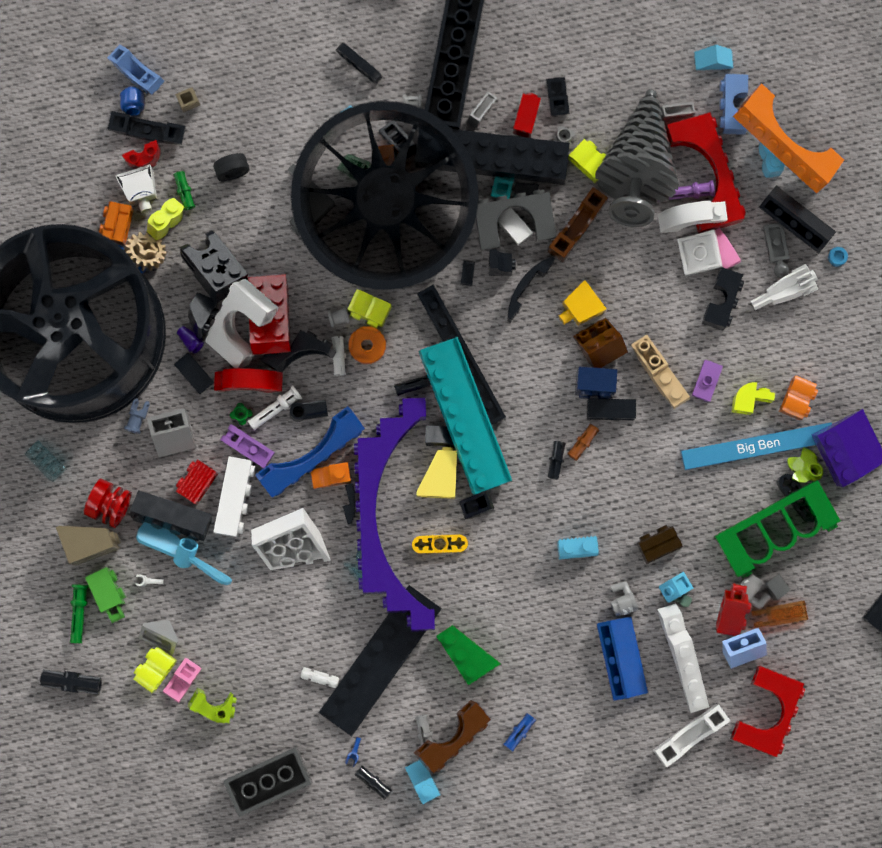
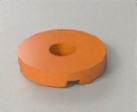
(367, 356)

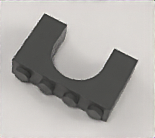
(536, 205)

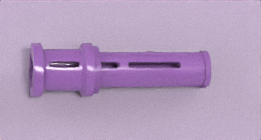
(695, 190)

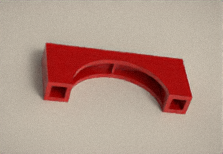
(702, 136)

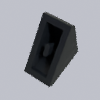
(476, 504)

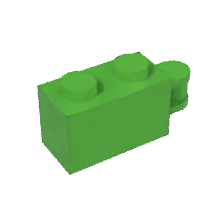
(107, 592)

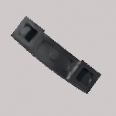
(146, 129)
(541, 269)

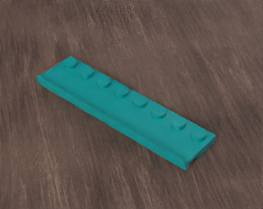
(465, 415)

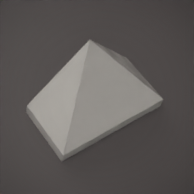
(159, 635)

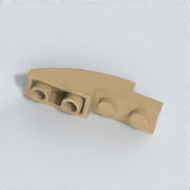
(660, 372)

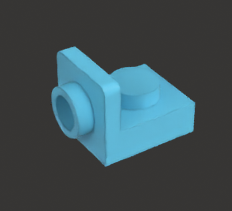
(675, 587)

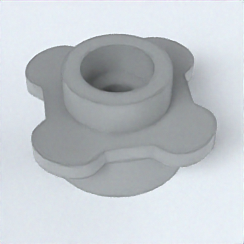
(564, 131)

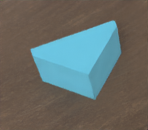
(713, 58)

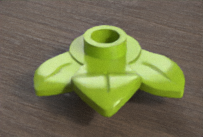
(803, 465)

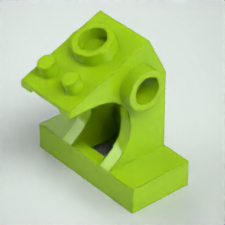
(200, 705)

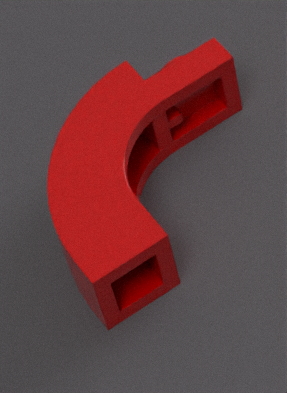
(248, 379)

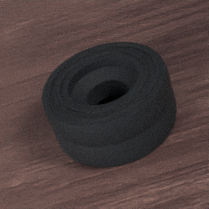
(231, 167)

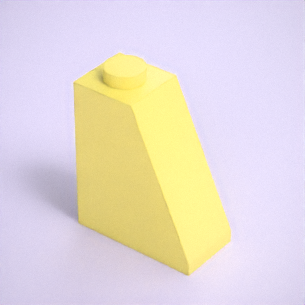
(440, 476)

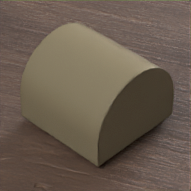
(187, 99)

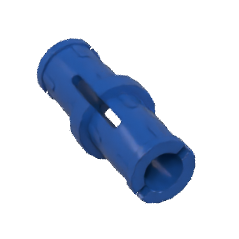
(528, 720)

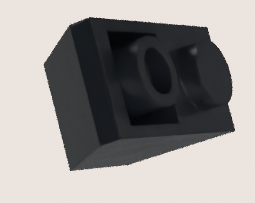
(201, 313)

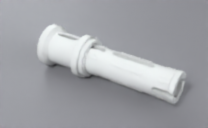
(255, 422)

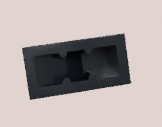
(501, 263)

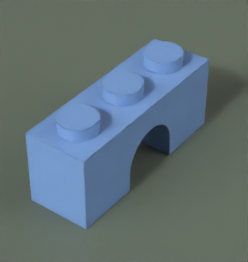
(733, 87)

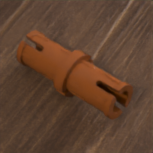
(583, 442)

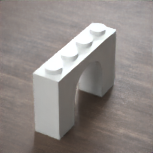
(223, 334)

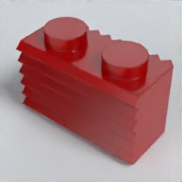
(196, 482)

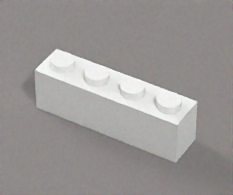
(233, 497)

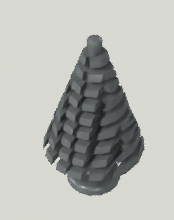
(639, 166)

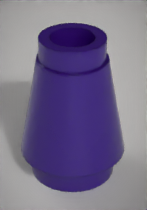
(190, 340)

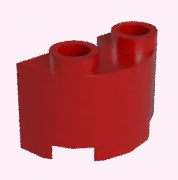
(149, 155)

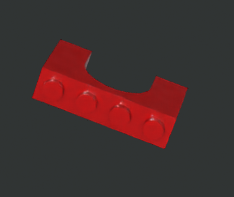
(788, 693)

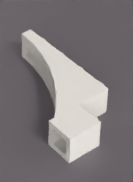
(684, 657)

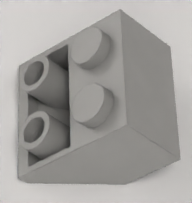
(171, 432)

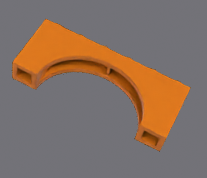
(758, 118)

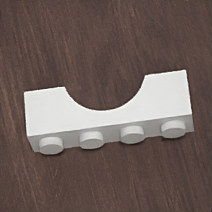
(691, 734)

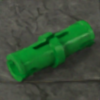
(184, 190)

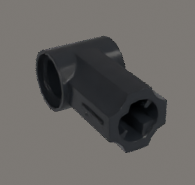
(311, 410)

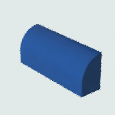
(622, 658)

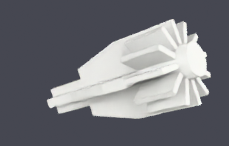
(789, 287)

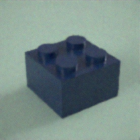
(595, 382)

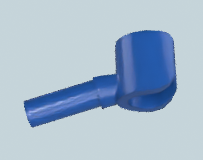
(353, 754)

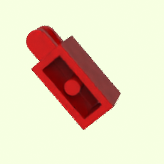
(733, 611)

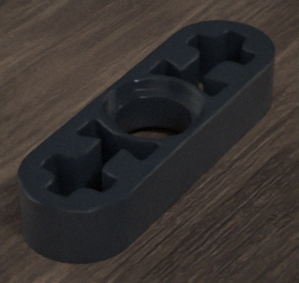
(359, 63)
(802, 513)

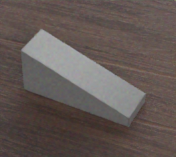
(481, 110)
(677, 110)

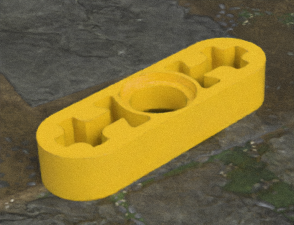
(434, 537)

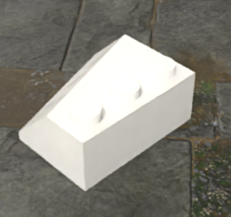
(289, 541)

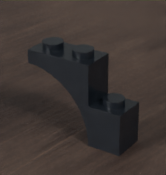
(303, 345)

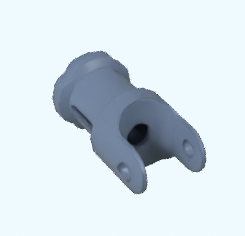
(136, 417)

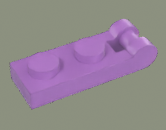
(248, 446)

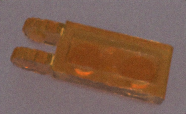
(782, 614)

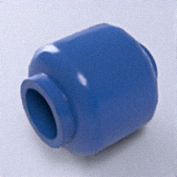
(132, 101)

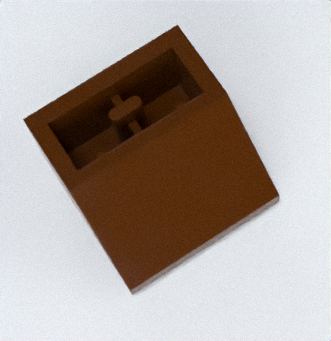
(601, 343)

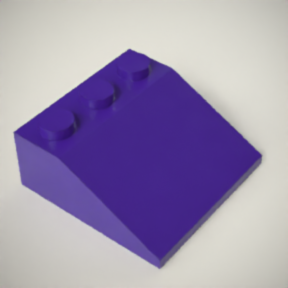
(849, 448)

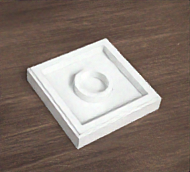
(700, 253)

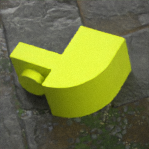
(747, 395)

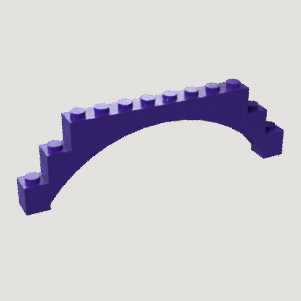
(376, 572)

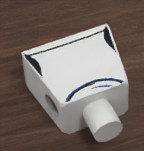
(139, 186)

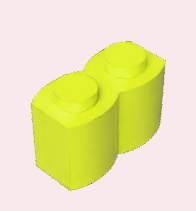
(587, 158)
(166, 218)
(369, 308)
(155, 669)

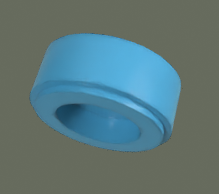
(838, 256)

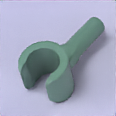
(684, 601)

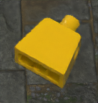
(581, 305)

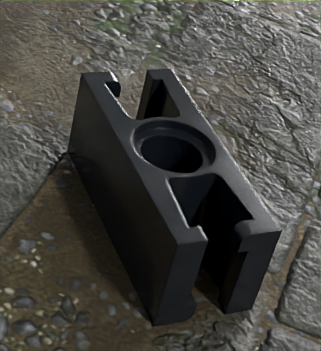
(611, 409)

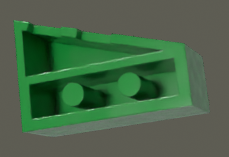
(466, 655)

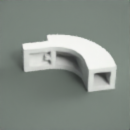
(691, 214)

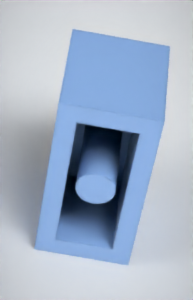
(744, 648)

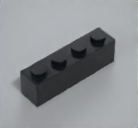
(797, 219)
(170, 515)

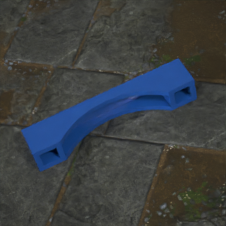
(278, 476)

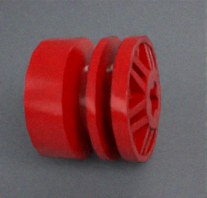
(111, 505)

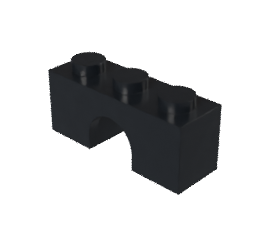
(729, 284)

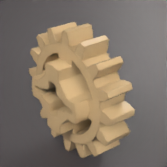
(145, 251)

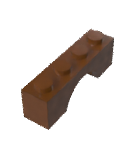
(578, 224)
(470, 721)

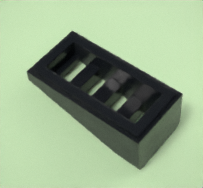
(403, 136)

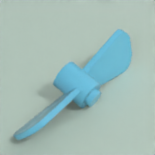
(181, 549)

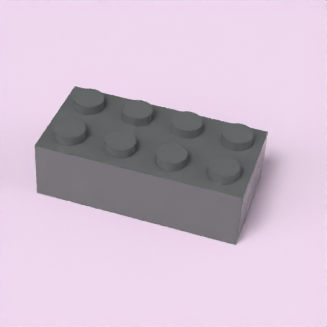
(268, 781)

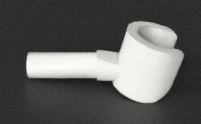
(149, 581)

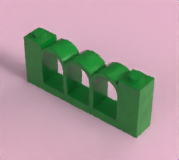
(819, 506)

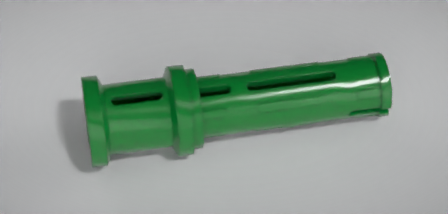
(79, 603)

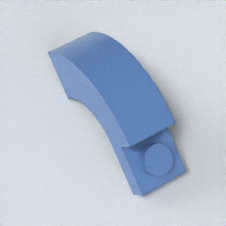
(135, 70)

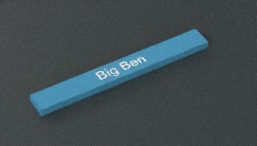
(750, 447)

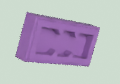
(707, 380)

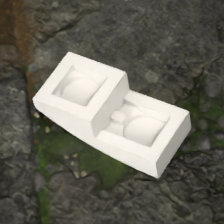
(514, 226)

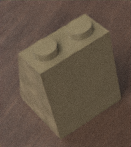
(87, 543)

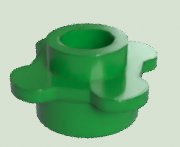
(246, 414)

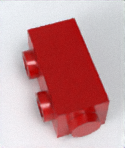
(526, 115)

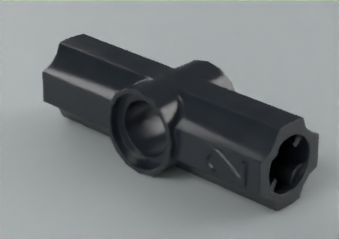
(70, 681)

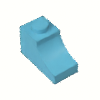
(422, 782)

